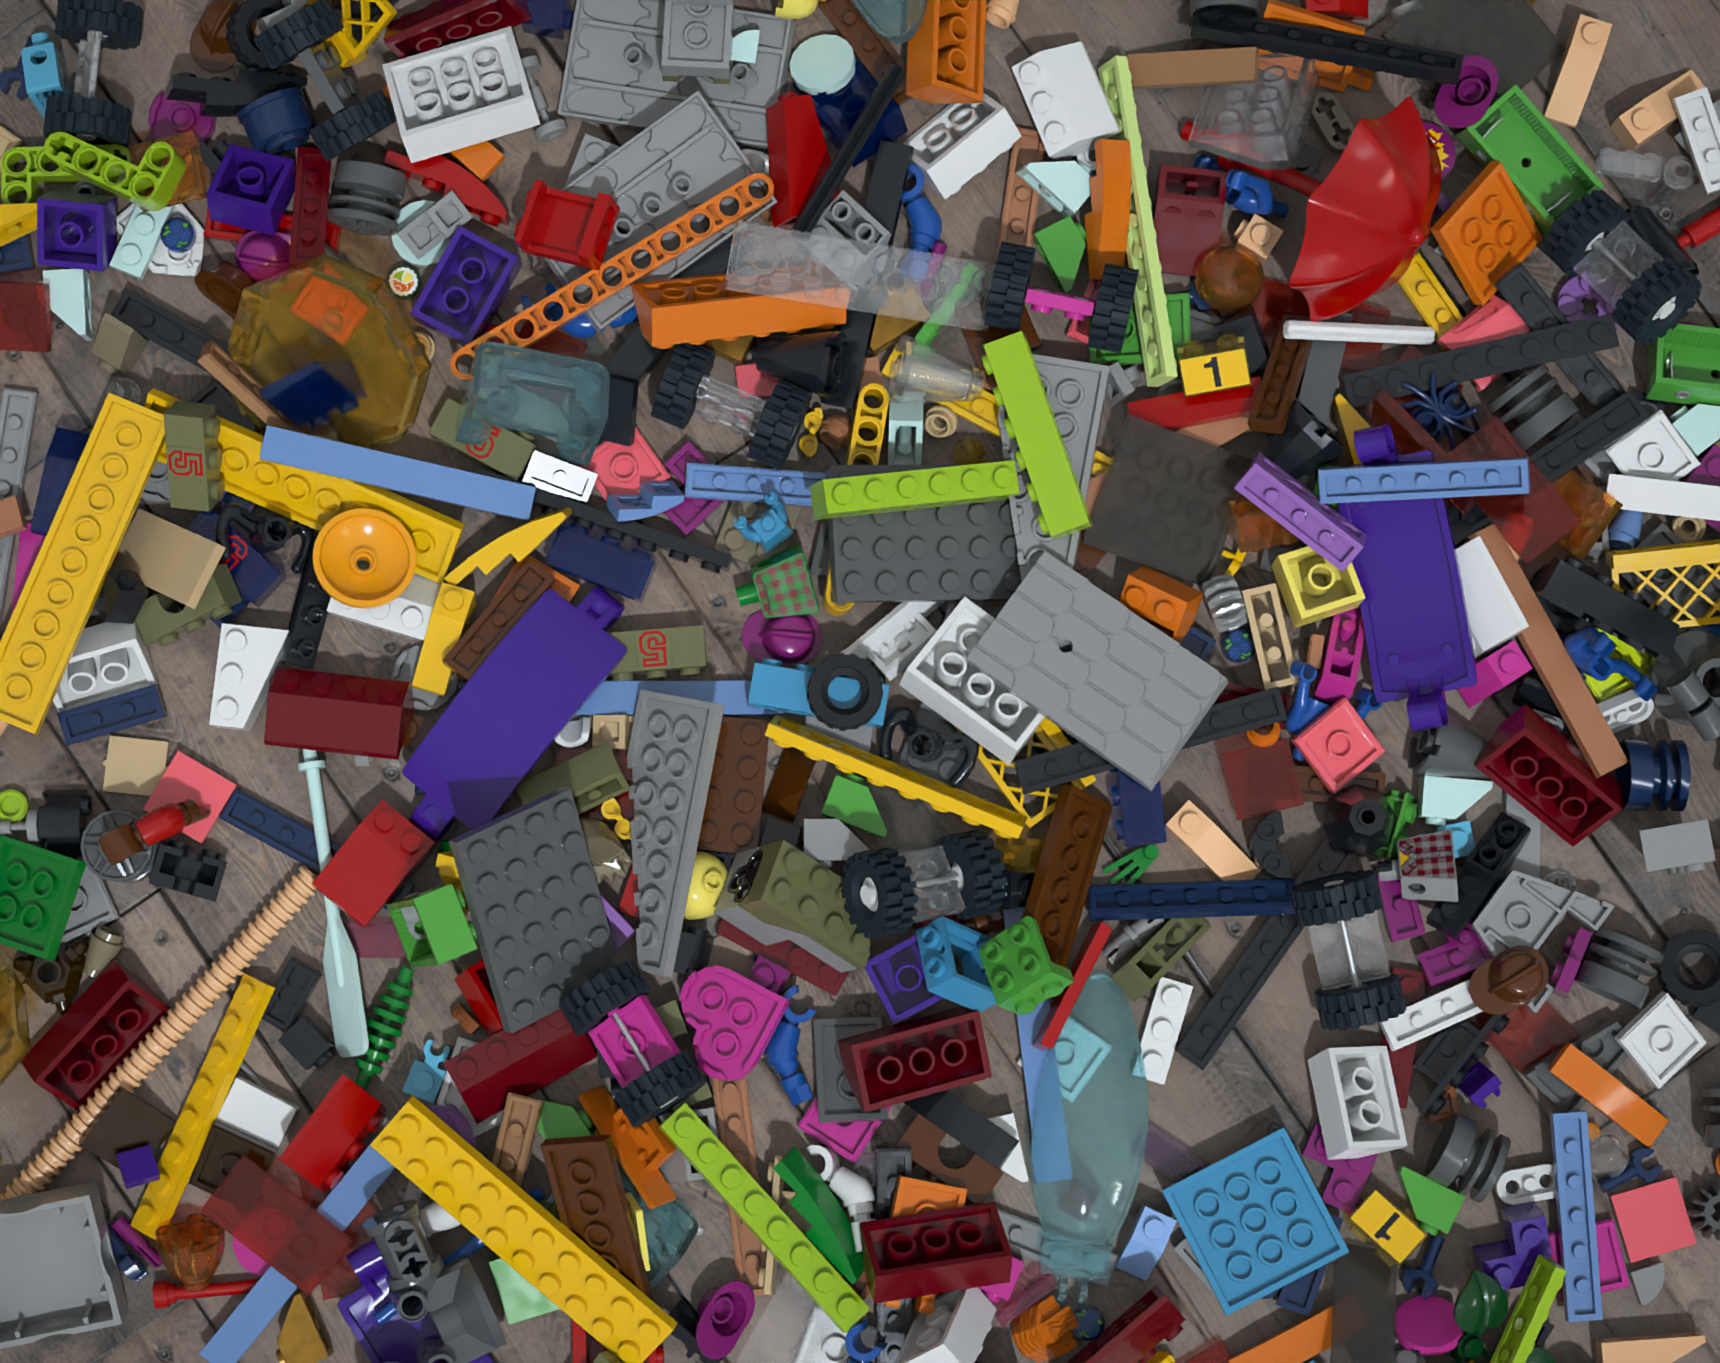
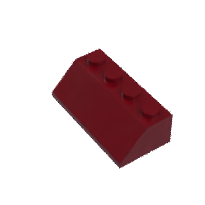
(451, 22)
(338, 713)
(1549, 776)
(94, 1035)
(915, 1058)
(517, 1063)
(935, 1252)

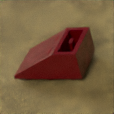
(1187, 216)

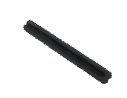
(850, 148)

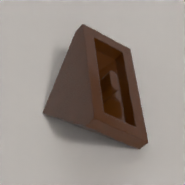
(789, 785)

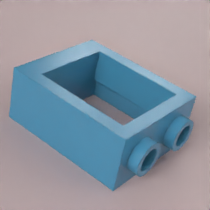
(939, 967)

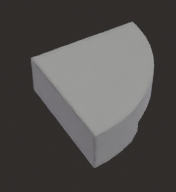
(1647, 1281)

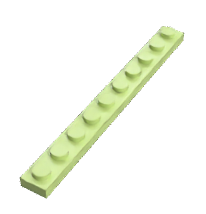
(1141, 243)

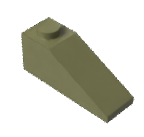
(1158, 955)

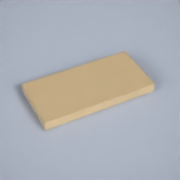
(168, 557)

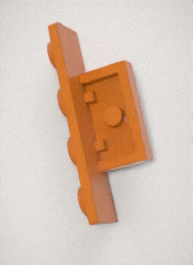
(638, 1149)

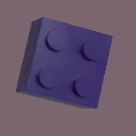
(251, 189)
(76, 230)
(901, 980)

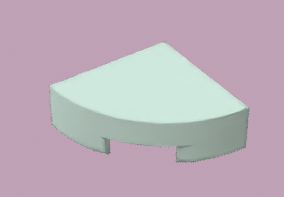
(746, 46)

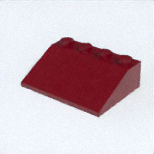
(1135, 1332)

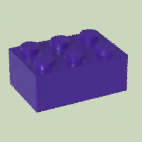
(466, 287)

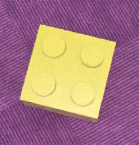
(1314, 586)

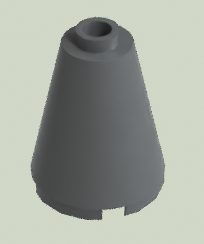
(1447, 752)

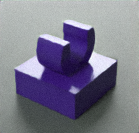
(1479, 1084)

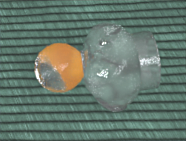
(1606, 1153)

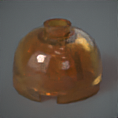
(1229, 277)

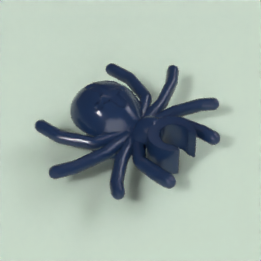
(1439, 411)

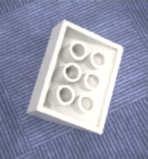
(460, 94)
(963, 693)

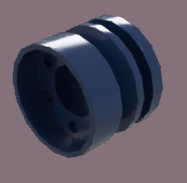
(1657, 775)

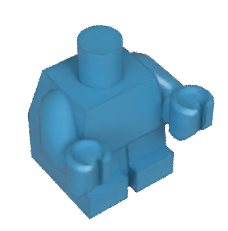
(768, 529)

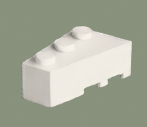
(244, 673)

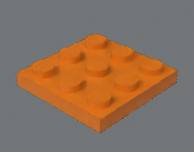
(1486, 232)

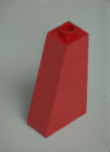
(795, 155)

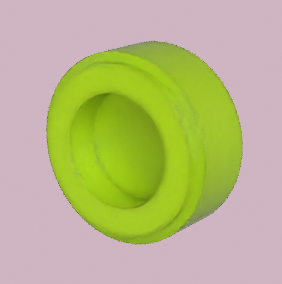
(13, 805)

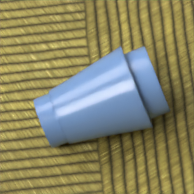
(1625, 529)

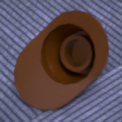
(208, 39)
(224, 286)
(1509, 980)

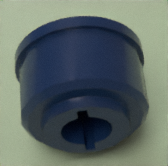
(277, 121)

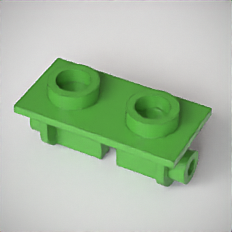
(1406, 813)

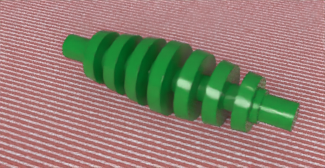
(384, 1027)

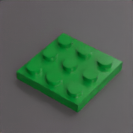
(35, 896)

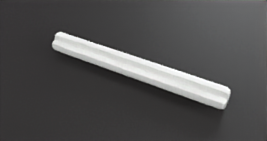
(1358, 332)

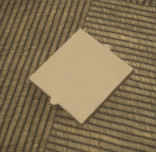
(134, 765)

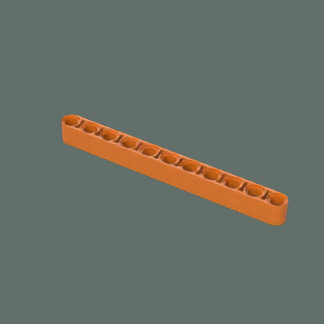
(623, 262)

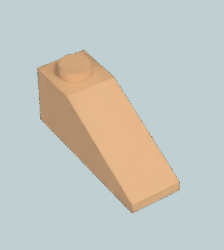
(1577, 70)
(1653, 112)
(1210, 844)
(1648, 1348)

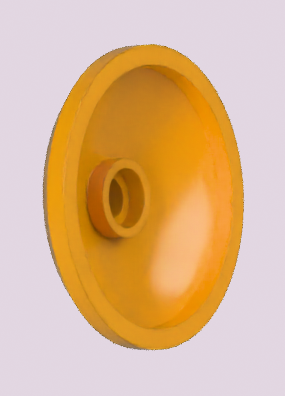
(368, 537)

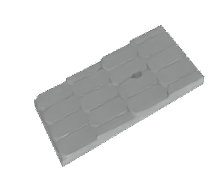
(618, 79)
(655, 181)
(1097, 670)

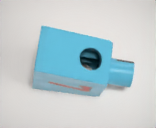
(44, 71)

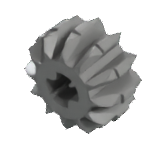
(1225, 603)

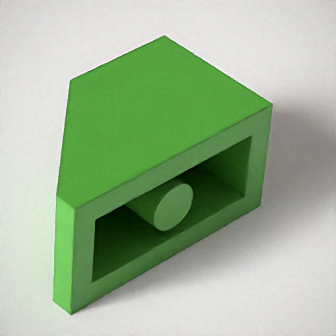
(1062, 250)
(854, 805)
(563, 1121)
(1429, 1201)

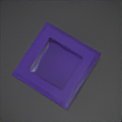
(138, 1166)

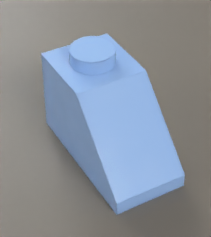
(1145, 1242)

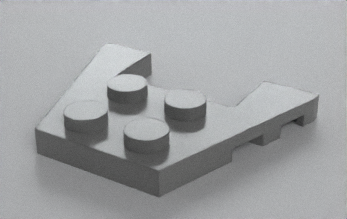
(1526, 912)

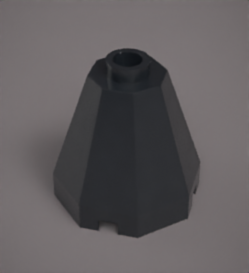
(1304, 443)
(1344, 822)

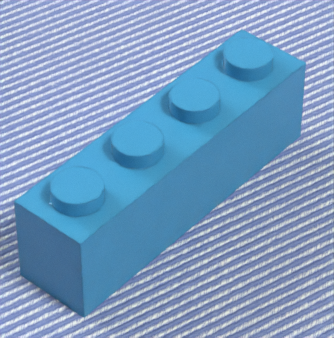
(786, 690)

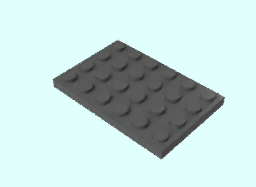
(922, 552)
(534, 906)

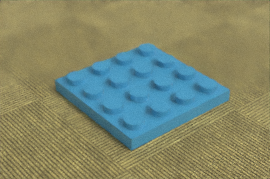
(1255, 1221)

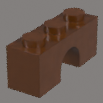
(975, 1175)

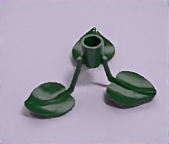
(1479, 1306)

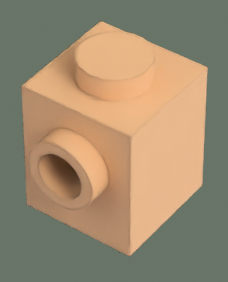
(1258, 236)

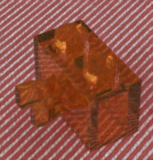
(1255, 528)

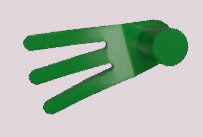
(1142, 857)

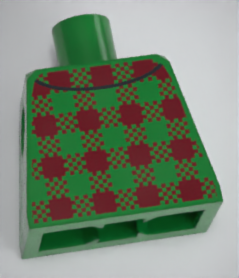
(781, 585)

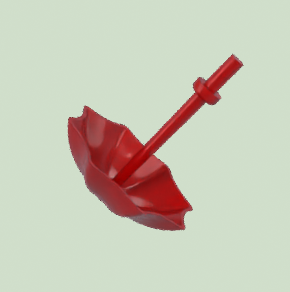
(1365, 213)

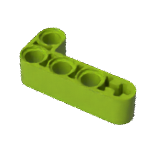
(110, 167)
(36, 171)

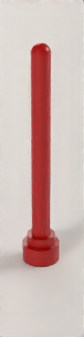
(168, 1293)

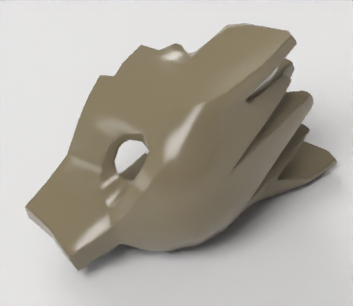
(605, 850)

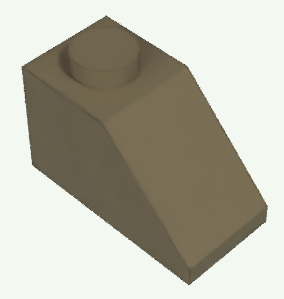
(117, 345)

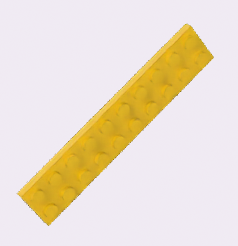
(319, 497)
(76, 558)
(523, 1233)

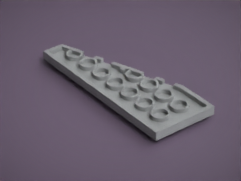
(1077, 401)
(671, 775)

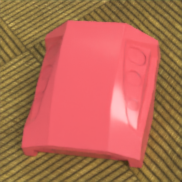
(1484, 324)

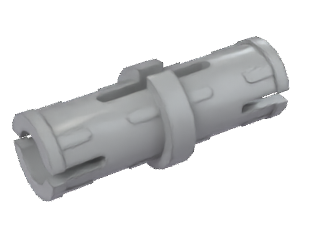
(1130, 938)

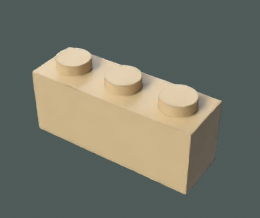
(1270, 635)

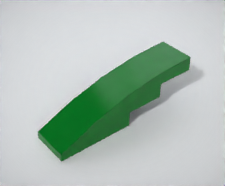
(815, 1202)

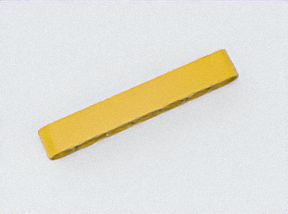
(861, 450)

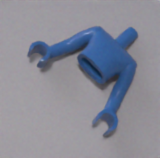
(1246, 191)
(1594, 660)
(1307, 709)

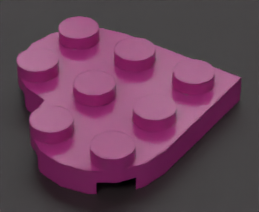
(730, 1019)

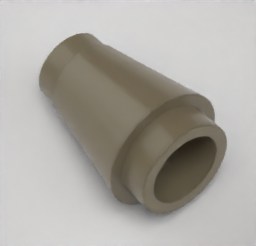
(102, 950)

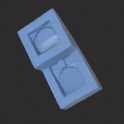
(653, 499)

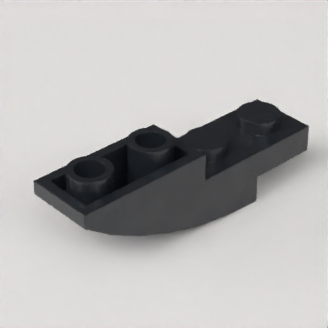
(225, 98)
(1481, 875)

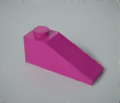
(1340, 657)

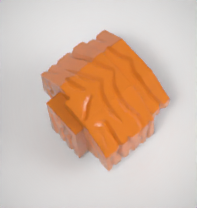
(1045, 1330)

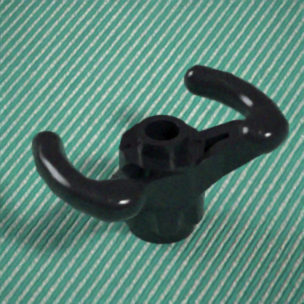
(266, 535)
(904, 717)

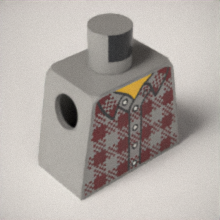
(1424, 867)

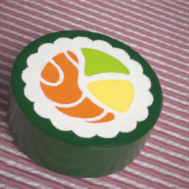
(404, 282)

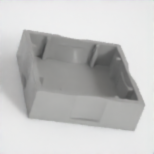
(57, 1266)

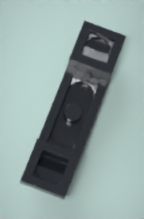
(966, 1126)

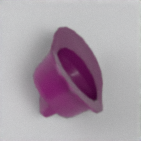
(1470, 100)
(263, 254)
(783, 639)
(722, 1318)

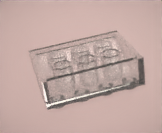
(1262, 120)

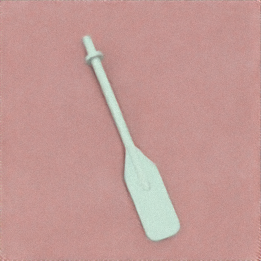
(339, 955)

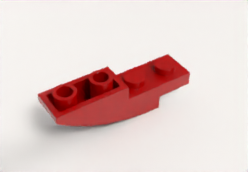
(444, 174)

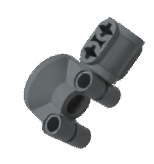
(1680, 683)
(445, 1291)

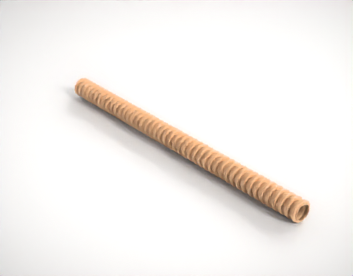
(168, 1032)

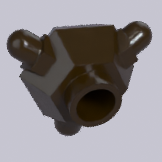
(56, 979)

